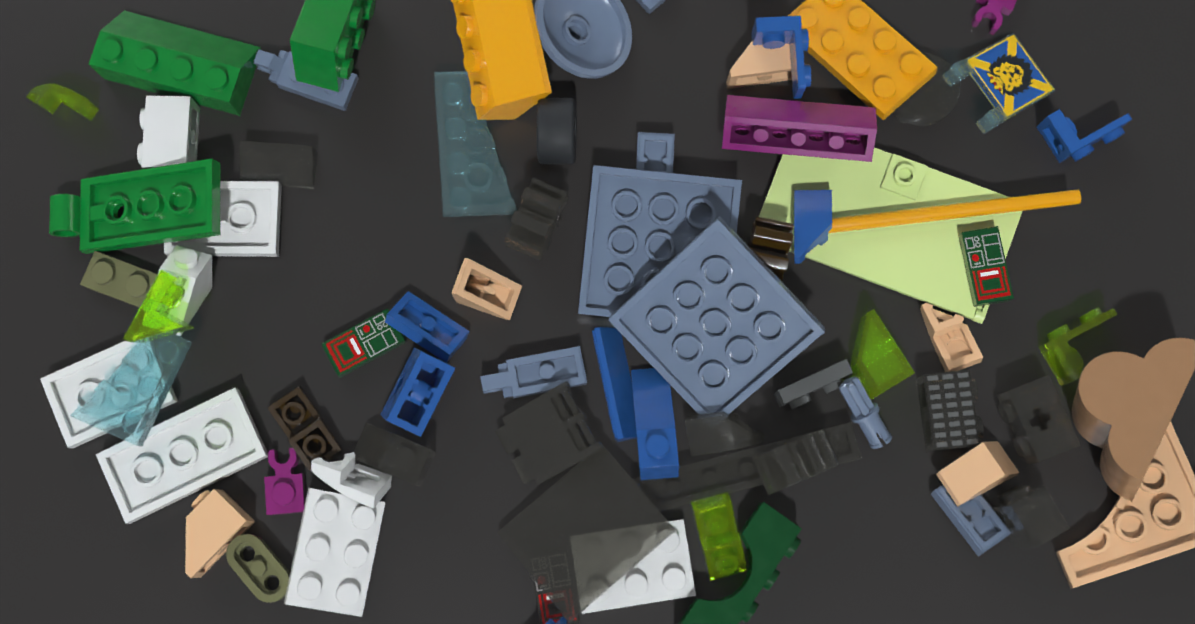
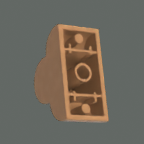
(1127, 406)

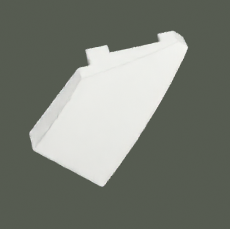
(353, 479)

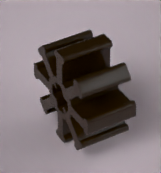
(772, 243)

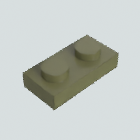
(118, 279)

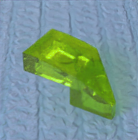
(52, 95)

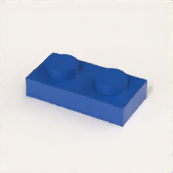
(427, 326)

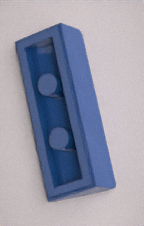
(616, 381)

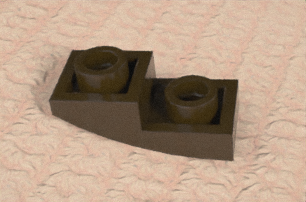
(304, 427)

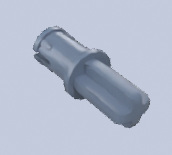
(864, 412)

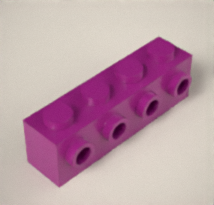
(799, 128)

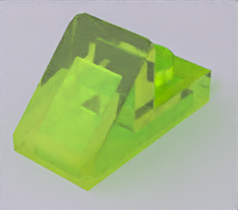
(153, 316)

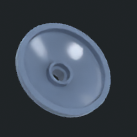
(599, 35)

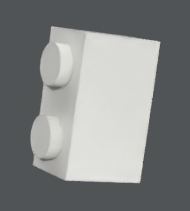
(169, 131)

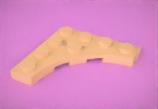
(1144, 530)

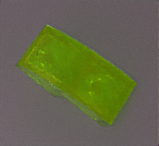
(719, 536)

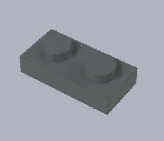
(799, 392)

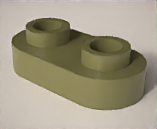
(259, 569)

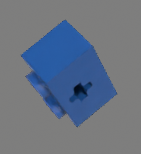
(417, 392)

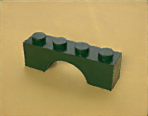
(767, 539)

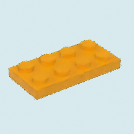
(864, 52)

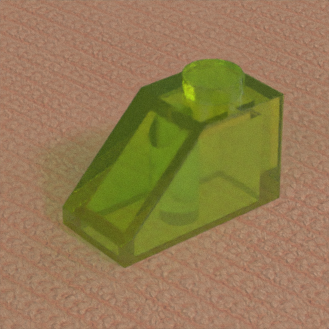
(877, 357)

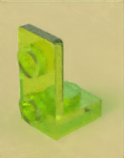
(1066, 361)

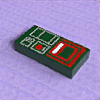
(986, 266)
(362, 344)

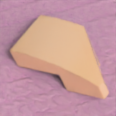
(951, 339)

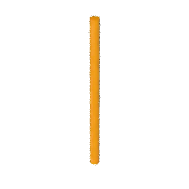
(955, 211)

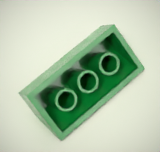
(175, 61)

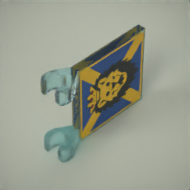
(1005, 77)

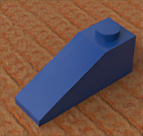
(654, 425)

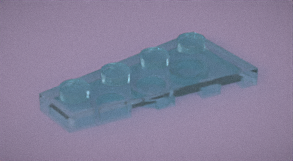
(467, 154)

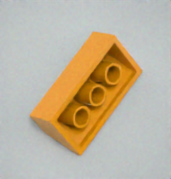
(502, 56)

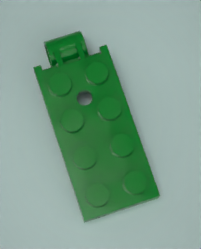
(158, 205)

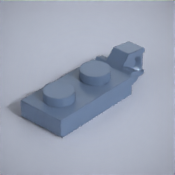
(283, 74)
(536, 373)

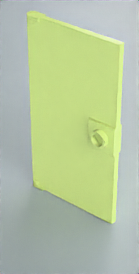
(908, 258)

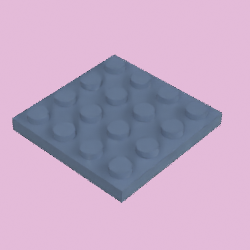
(641, 224)
(716, 321)

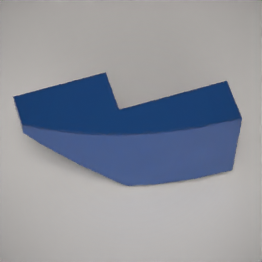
(811, 220)

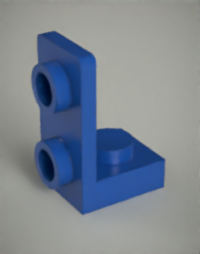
(778, 31)
(1062, 136)

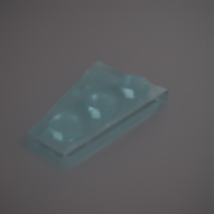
(136, 390)

